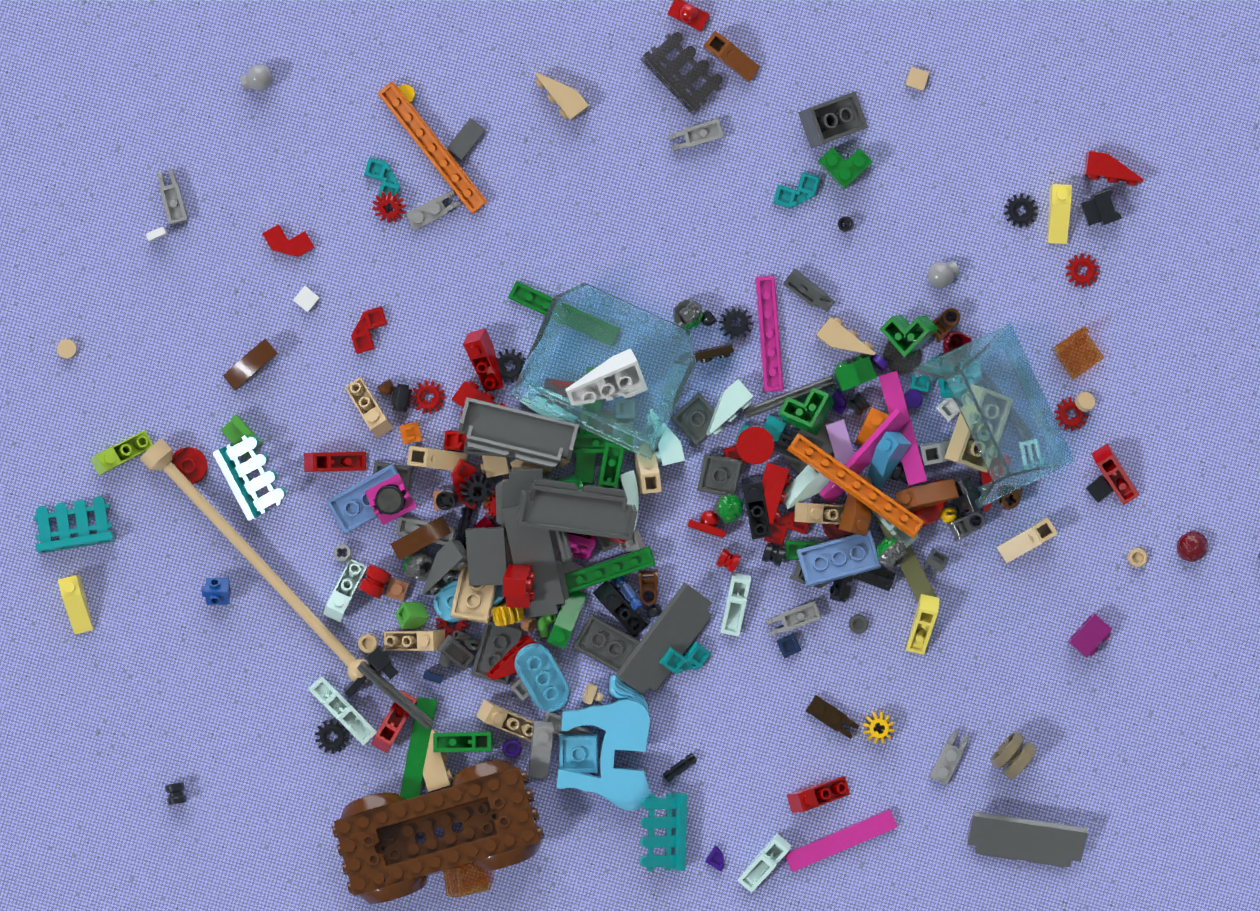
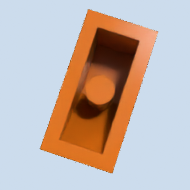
(871, 423)

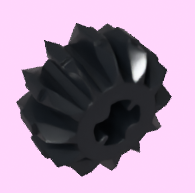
(482, 489)

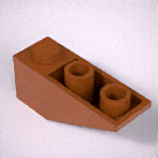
(731, 56)

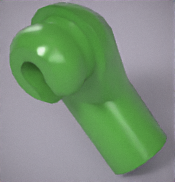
(543, 623)

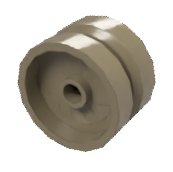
(1013, 755)

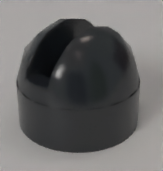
(845, 219)
(708, 318)
(653, 612)

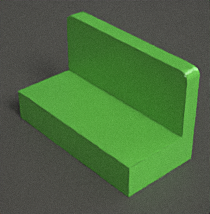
(236, 429)

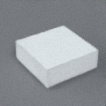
(156, 234)
(306, 299)
(948, 408)

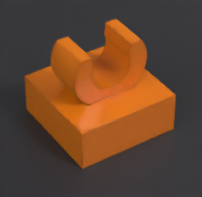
(410, 433)

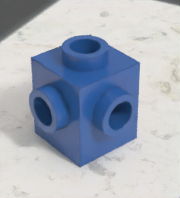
(217, 591)

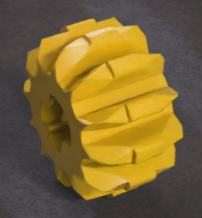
(506, 615)
(874, 733)

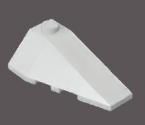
(611, 379)

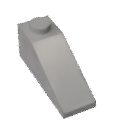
(540, 749)

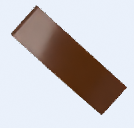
(250, 364)
(420, 538)

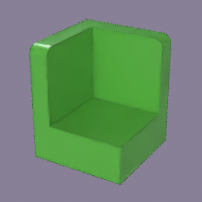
(412, 615)

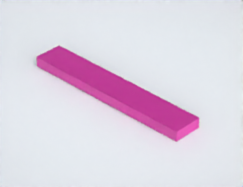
(769, 334)
(895, 399)
(864, 455)
(841, 840)

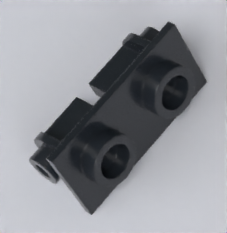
(879, 577)
(839, 590)

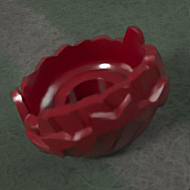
(954, 340)
(1192, 546)

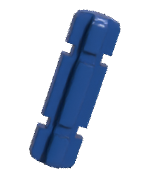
(628, 593)

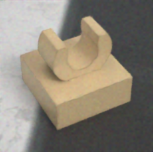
(591, 693)

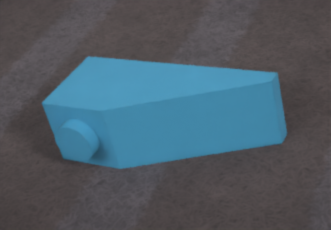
(887, 456)

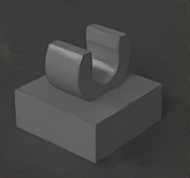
(936, 560)

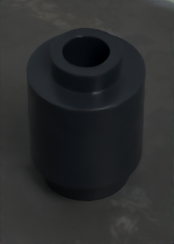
(401, 398)

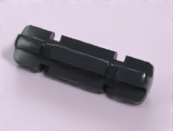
(464, 522)
(679, 767)

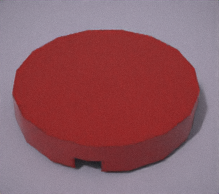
(755, 445)
(191, 463)

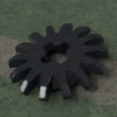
(1014, 214)
(727, 322)
(516, 361)
(337, 741)

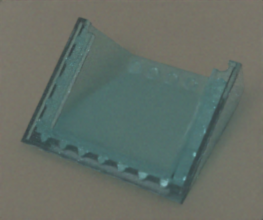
(585, 331)
(1002, 411)

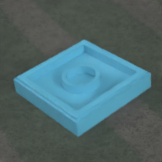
(579, 752)

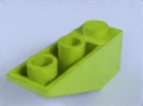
(121, 453)

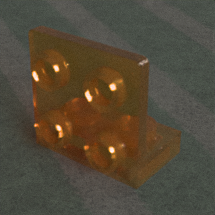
(1077, 352)
(465, 881)

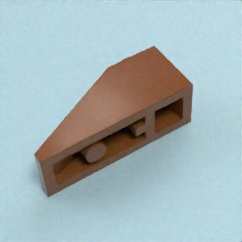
(927, 495)
(856, 515)

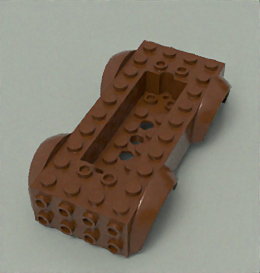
(381, 828)

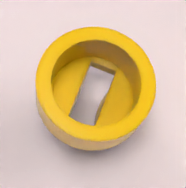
(948, 518)

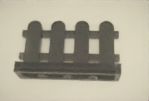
(672, 68)

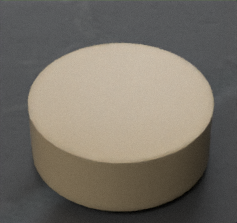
(67, 348)
(1085, 401)
(1137, 557)
(368, 643)

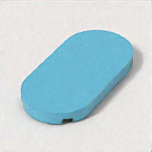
(444, 600)
(542, 677)

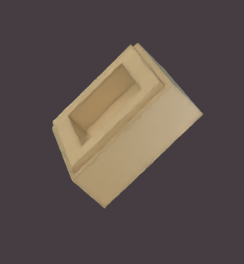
(917, 79)

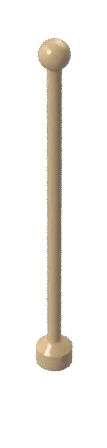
(159, 458)

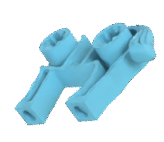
(626, 729)

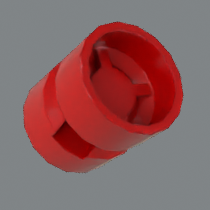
(375, 580)

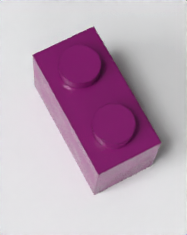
(1090, 635)

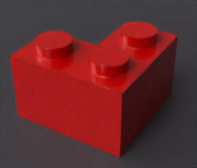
(518, 586)

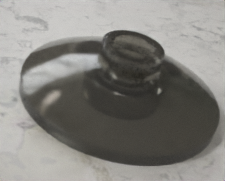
(902, 366)

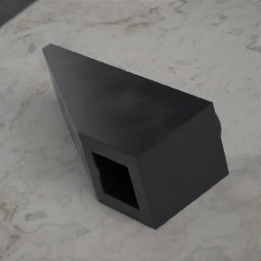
(756, 507)
(620, 608)

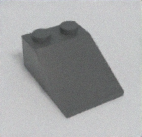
(833, 119)

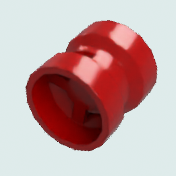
(728, 560)

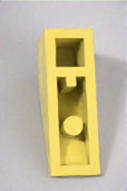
(1059, 213)
(76, 603)
(923, 624)

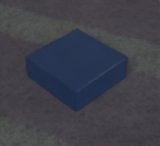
(788, 645)
(434, 677)

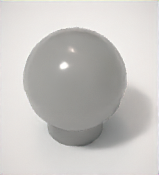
(257, 78)
(942, 273)

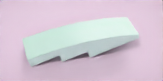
(342, 710)

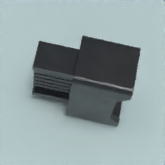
(1100, 209)
(967, 495)
(381, 661)

